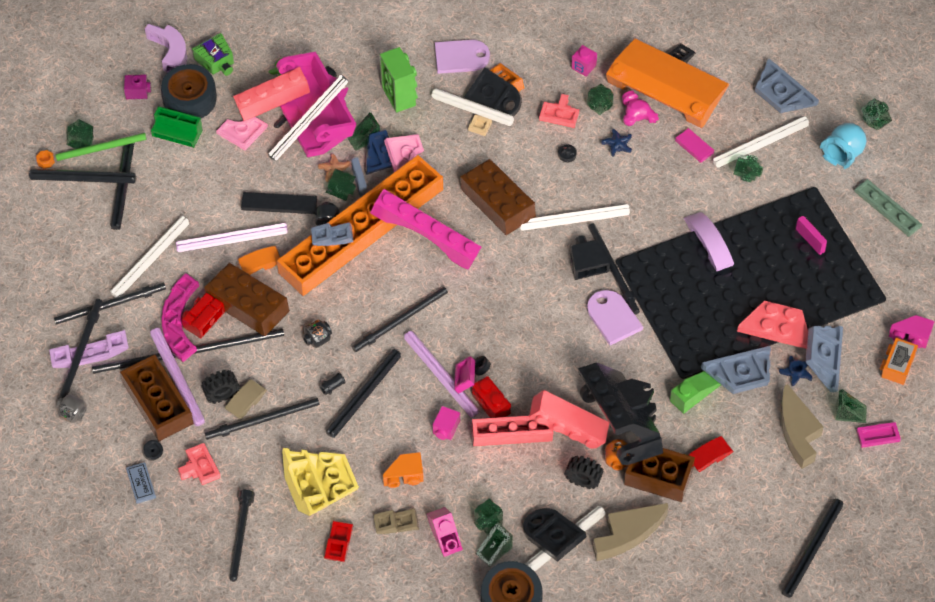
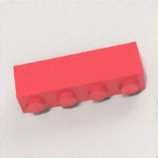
(271, 94)
(569, 419)
(509, 431)

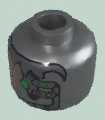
(71, 408)

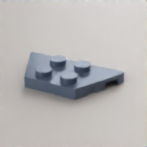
(782, 90)
(824, 354)
(741, 370)

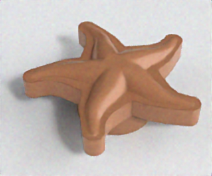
(330, 167)

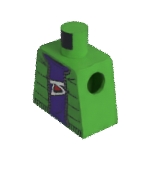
(214, 55)

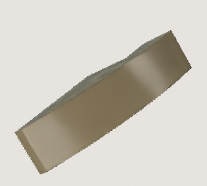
(799, 427)
(629, 530)

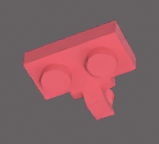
(559, 113)
(199, 465)

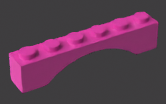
(398, 212)

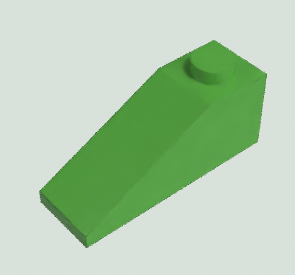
(693, 391)

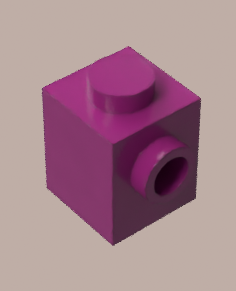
(137, 87)

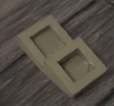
(243, 400)
(393, 522)

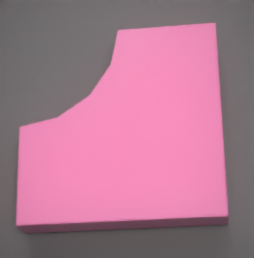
(243, 132)
(403, 149)

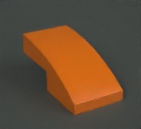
(259, 259)

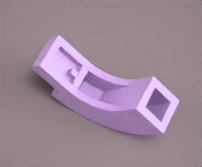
(173, 41)

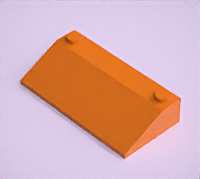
(667, 81)

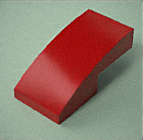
(710, 452)
(339, 541)

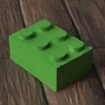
(398, 79)

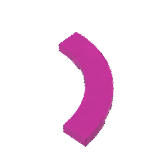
(172, 316)

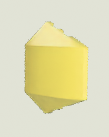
(317, 479)

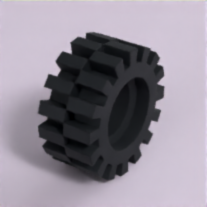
(220, 386)
(584, 472)

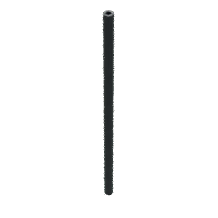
(200, 348)

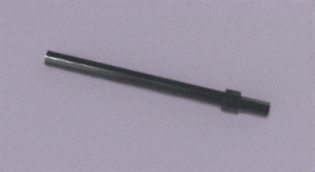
(145, 292)
(627, 295)
(92, 318)
(370, 338)
(225, 430)

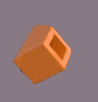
(407, 466)

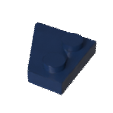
(377, 154)

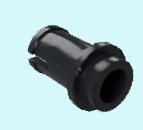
(331, 384)

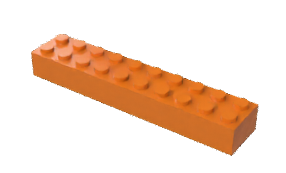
(312, 264)

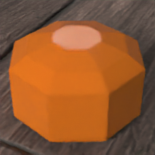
(45, 159)

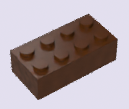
(498, 196)
(248, 299)
(156, 397)

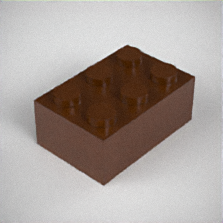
(662, 474)

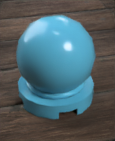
(844, 144)

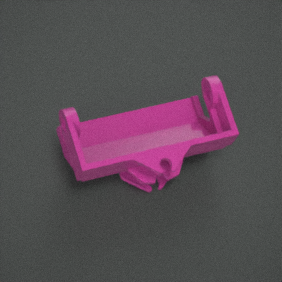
(333, 122)

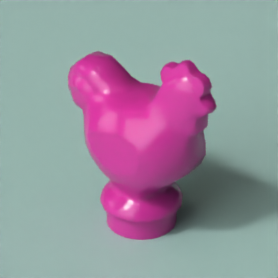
(637, 109)

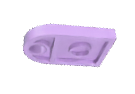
(460, 56)
(614, 317)

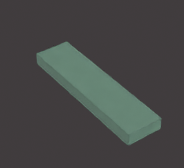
(888, 207)

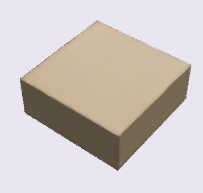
(480, 125)

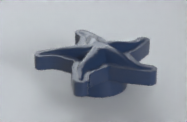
(618, 143)
(796, 370)

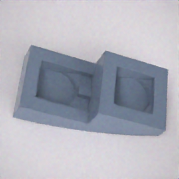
(326, 235)

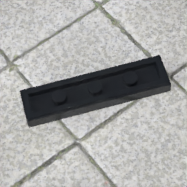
(279, 203)

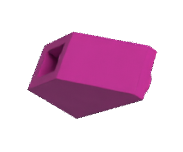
(917, 328)
(444, 531)

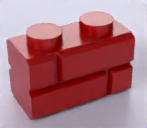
(202, 315)
(491, 398)

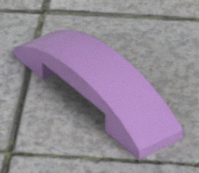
(711, 240)
(94, 352)

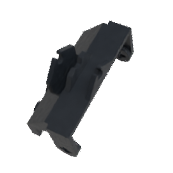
(626, 409)

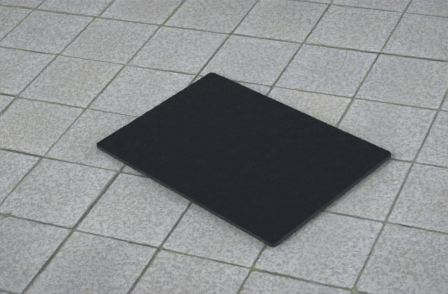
(700, 308)

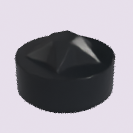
(567, 153)
(482, 365)
(152, 450)

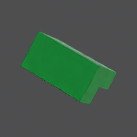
(176, 127)

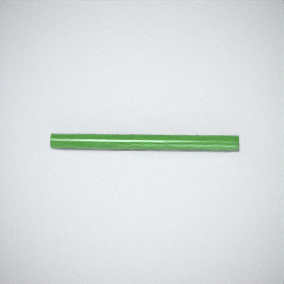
(102, 146)

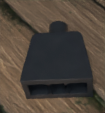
(588, 258)

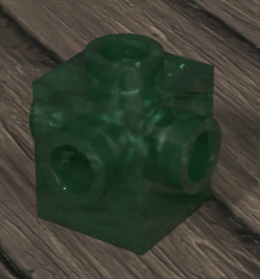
(600, 99)
(876, 114)
(79, 134)
(742, 170)
(341, 182)
(487, 515)

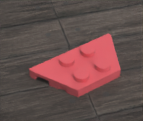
(777, 324)

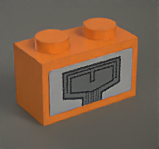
(899, 361)

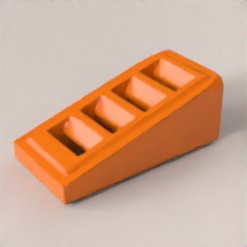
(516, 80)

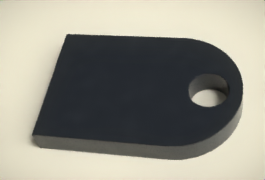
(494, 92)
(553, 534)

